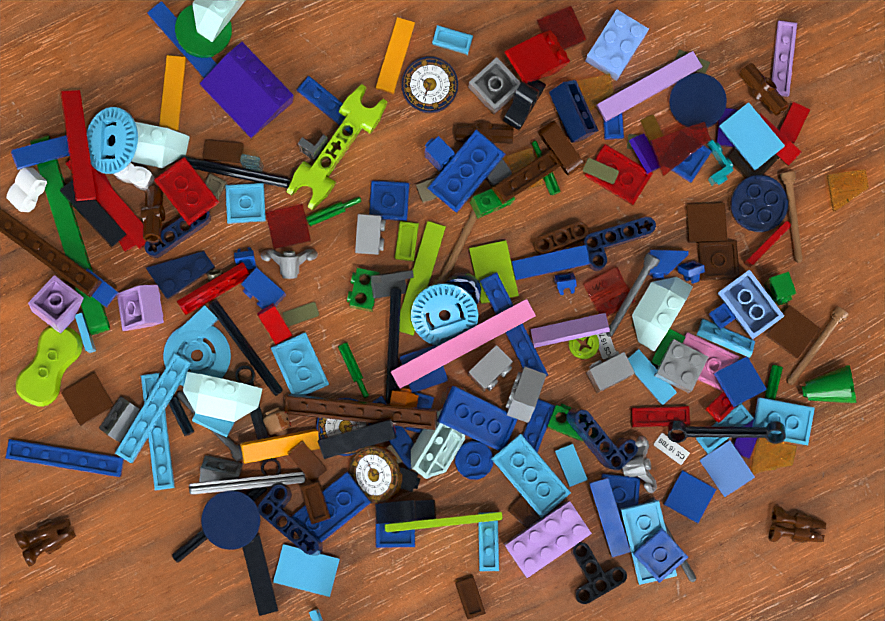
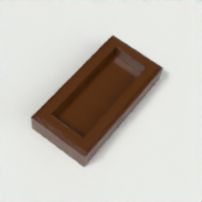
(223, 151)
(307, 461)
(315, 502)
(470, 597)

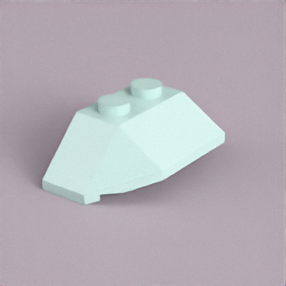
(214, 15)
(159, 145)
(659, 309)
(220, 396)
(435, 450)

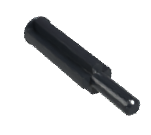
(181, 416)

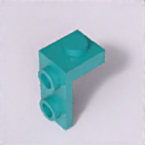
(727, 166)

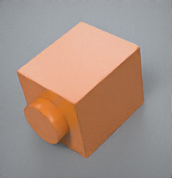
(404, 398)

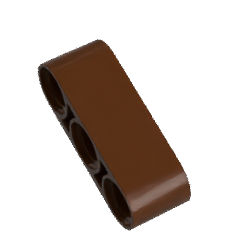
(561, 147)
(568, 232)

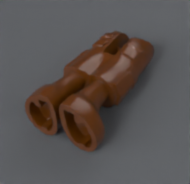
(800, 530)
(50, 540)

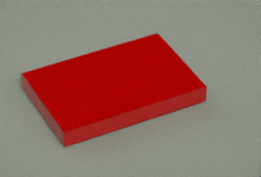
(631, 176)
(186, 191)

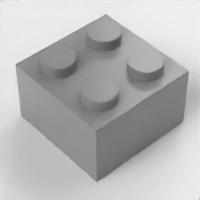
(494, 85)
(369, 234)
(681, 366)
(490, 368)
(610, 372)
(525, 394)

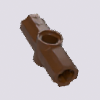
(764, 89)
(495, 134)
(153, 214)

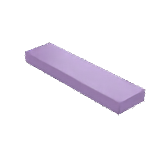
(783, 56)
(570, 330)

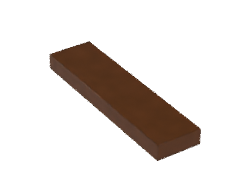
(526, 176)

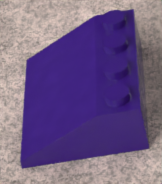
(247, 90)

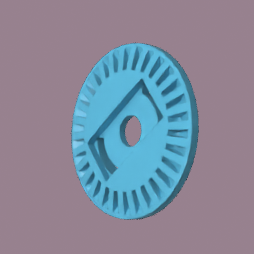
(125, 140)
(438, 298)
(212, 363)

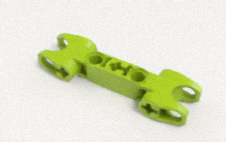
(357, 118)

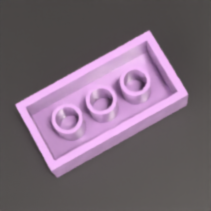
(547, 538)

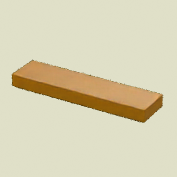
(395, 55)
(172, 92)
(278, 445)

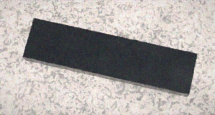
(95, 216)
(357, 438)
(260, 577)

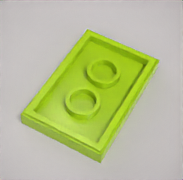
(492, 259)

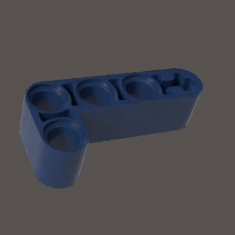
(180, 236)
(620, 238)
(598, 436)
(292, 524)

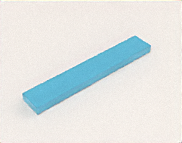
(153, 408)
(159, 441)

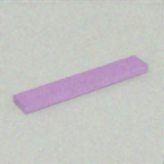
(649, 86)

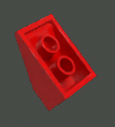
(538, 57)

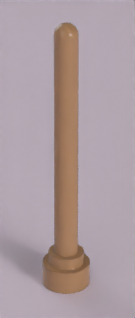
(788, 180)
(457, 250)
(838, 316)

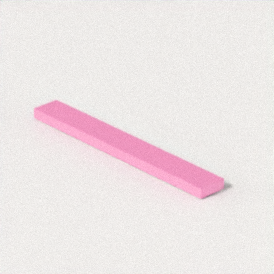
(463, 343)

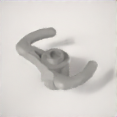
(289, 261)
(640, 465)

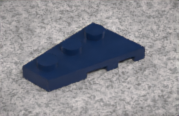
(180, 273)

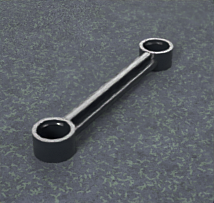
(257, 419)
(734, 432)

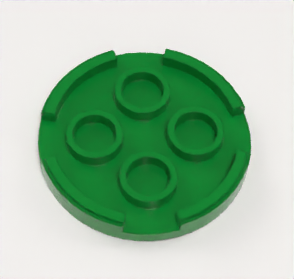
(194, 42)

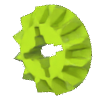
(585, 353)

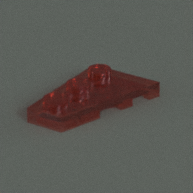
(677, 146)

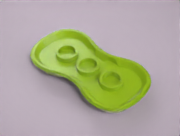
(41, 379)

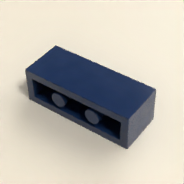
(573, 111)

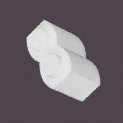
(137, 175)
(26, 189)

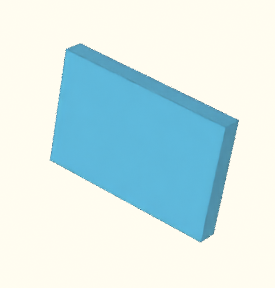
(751, 136)
(300, 365)
(795, 418)
(305, 571)

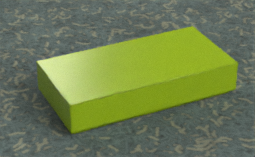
(406, 241)

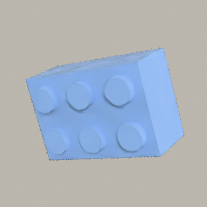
(616, 44)
(750, 304)

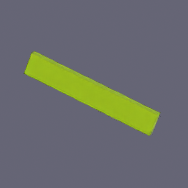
(422, 272)
(443, 522)

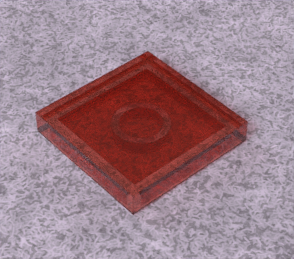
(564, 26)
(288, 226)

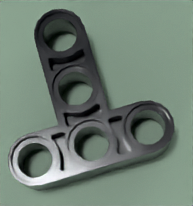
(523, 103)
(405, 511)
(594, 577)

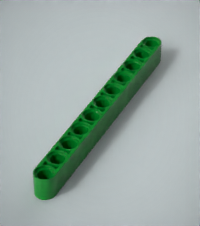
(71, 238)

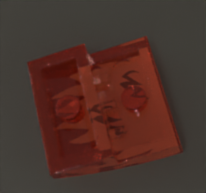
(607, 291)

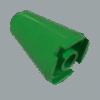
(831, 387)

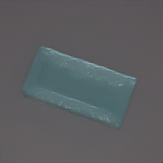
(251, 162)

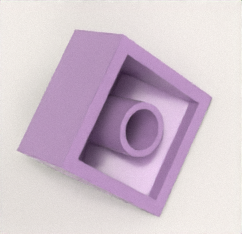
(56, 304)
(140, 307)

